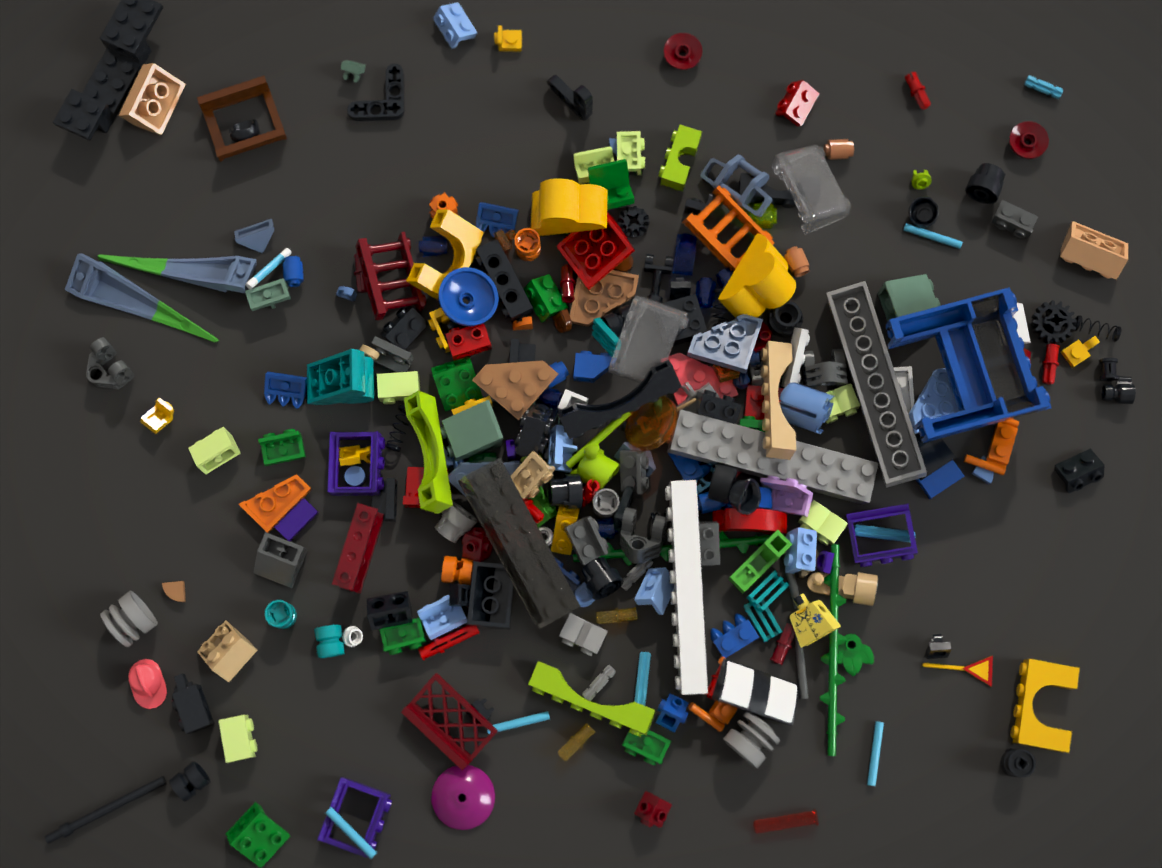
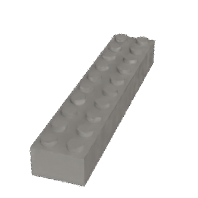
(876, 384)
(742, 447)

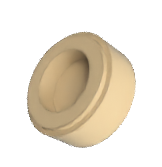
(369, 352)

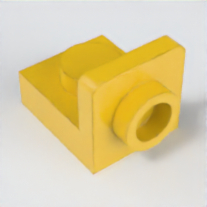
(508, 40)

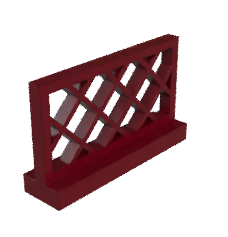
(437, 734)

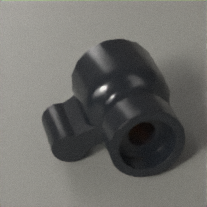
(1123, 392)

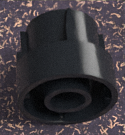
(986, 184)
(783, 329)
(566, 492)
(601, 578)

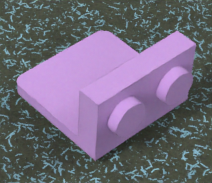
(789, 495)

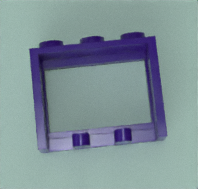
(376, 464)
(884, 556)
(376, 823)

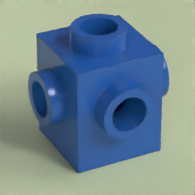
(672, 712)

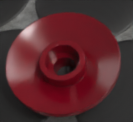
(683, 43)
(1034, 134)

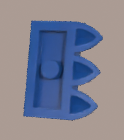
(496, 217)
(285, 387)
(689, 468)
(734, 637)

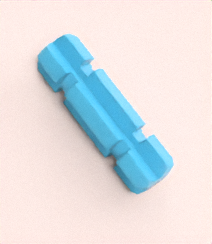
(1043, 87)

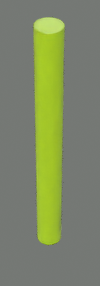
(597, 439)

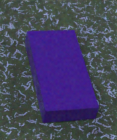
(296, 519)

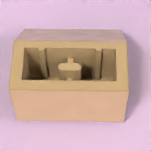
(226, 651)

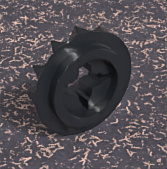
(634, 230)

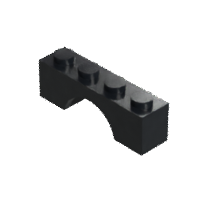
(778, 197)

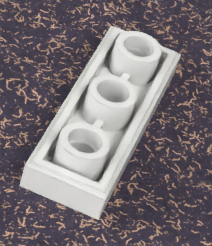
(799, 340)

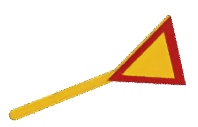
(981, 670)

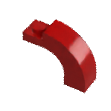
(760, 521)

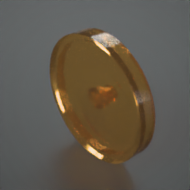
(651, 424)

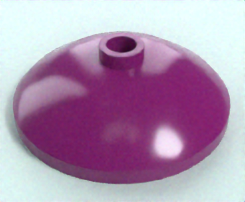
(478, 802)

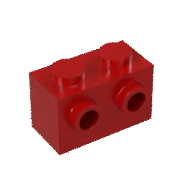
(468, 341)

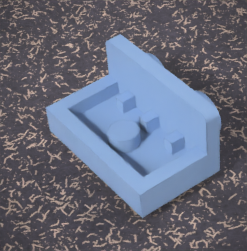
(454, 24)
(802, 552)
(441, 618)

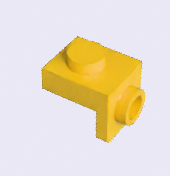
(158, 416)

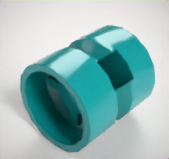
(280, 614)
(329, 641)

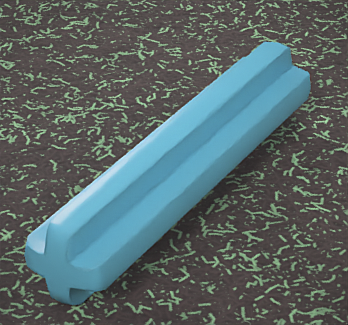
(882, 533)
(642, 678)

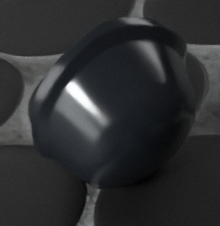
(745, 496)

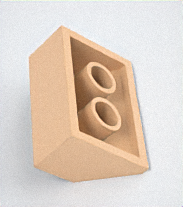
(152, 99)
(1094, 251)

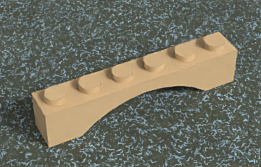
(779, 435)

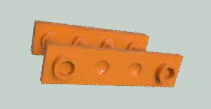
(709, 237)

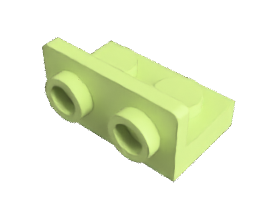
(629, 148)

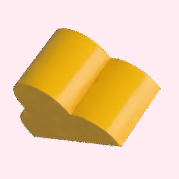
(568, 207)
(758, 281)

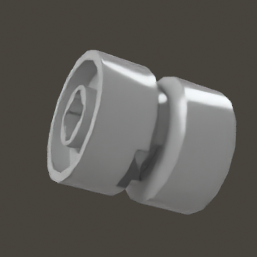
(605, 503)

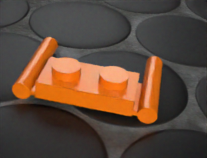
(999, 449)
(718, 714)

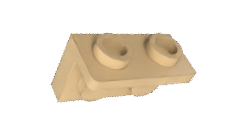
(532, 475)

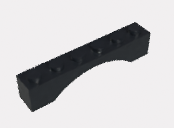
(657, 383)

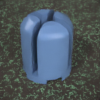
(805, 406)

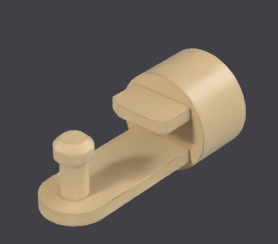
(859, 587)

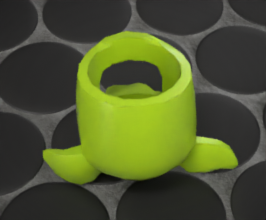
(596, 466)

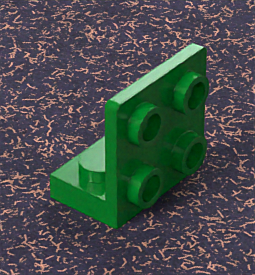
(615, 179)
(456, 383)
(257, 835)

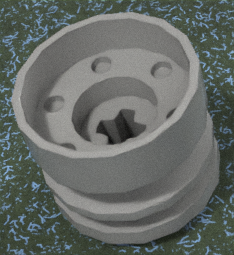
(125, 621)
(751, 739)

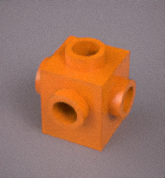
(441, 201)

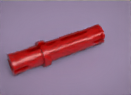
(426, 651)

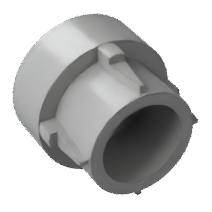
(455, 522)

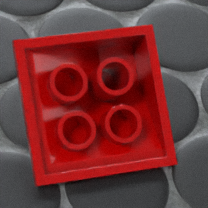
(596, 251)

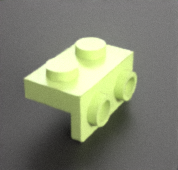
(591, 158)

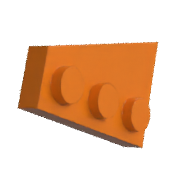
(272, 505)

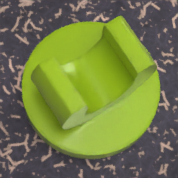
(921, 180)

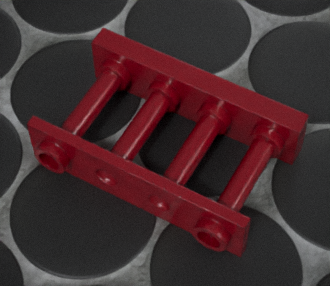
(375, 287)
(358, 548)

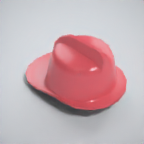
(147, 684)

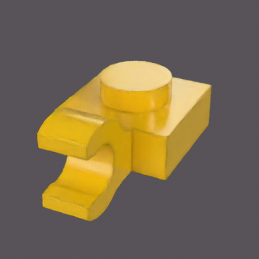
(1079, 352)
(353, 455)

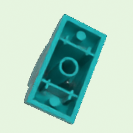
(341, 379)

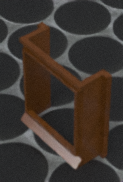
(233, 95)

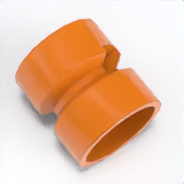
(527, 244)
(457, 570)

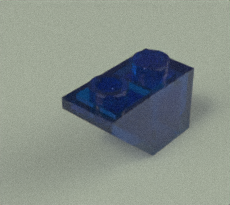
(684, 254)

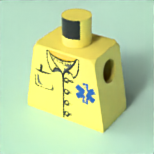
(812, 621)

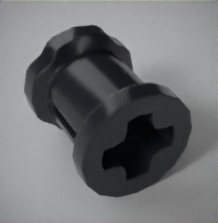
(1108, 368)

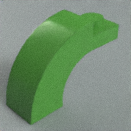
(760, 561)

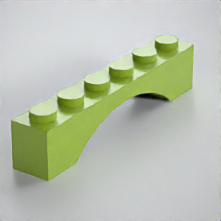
(435, 487)
(631, 715)

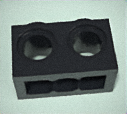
(389, 610)

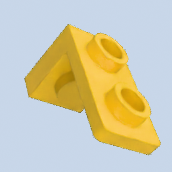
(436, 317)
(561, 542)

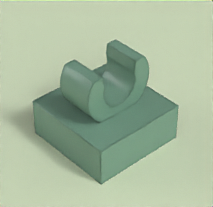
(354, 68)

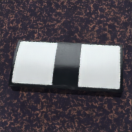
(756, 692)

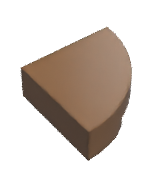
(175, 590)

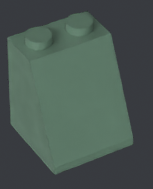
(907, 296)
(472, 432)

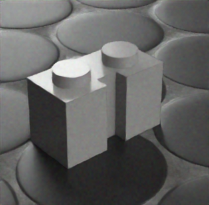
(582, 634)

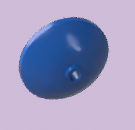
(469, 285)

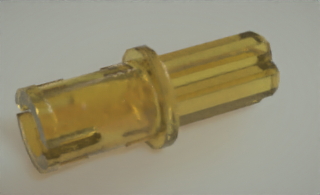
(616, 615)
(576, 742)

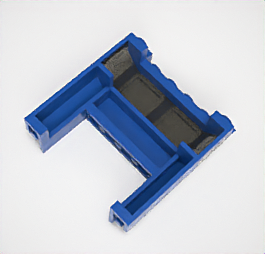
(981, 361)

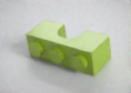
(684, 142)

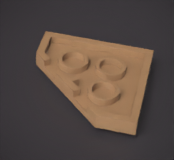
(603, 297)
(515, 384)

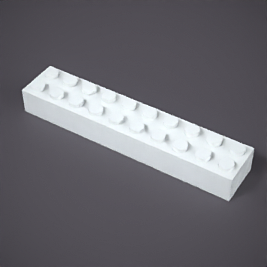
(687, 587)

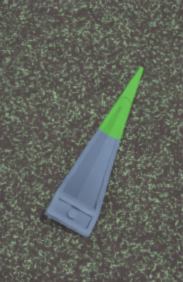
(214, 273)
(104, 286)

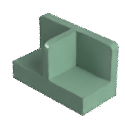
(268, 294)

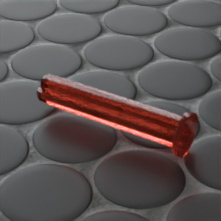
(786, 821)

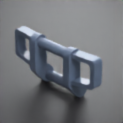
(755, 185)

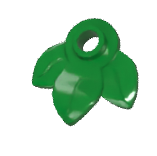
(854, 657)

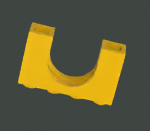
(464, 239)
(1027, 728)

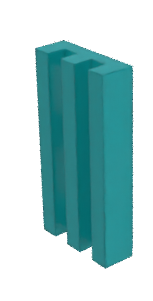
(604, 336)
(778, 580)
(771, 634)

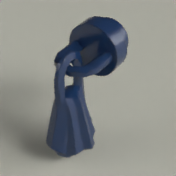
(743, 380)

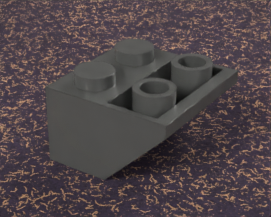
(279, 560)

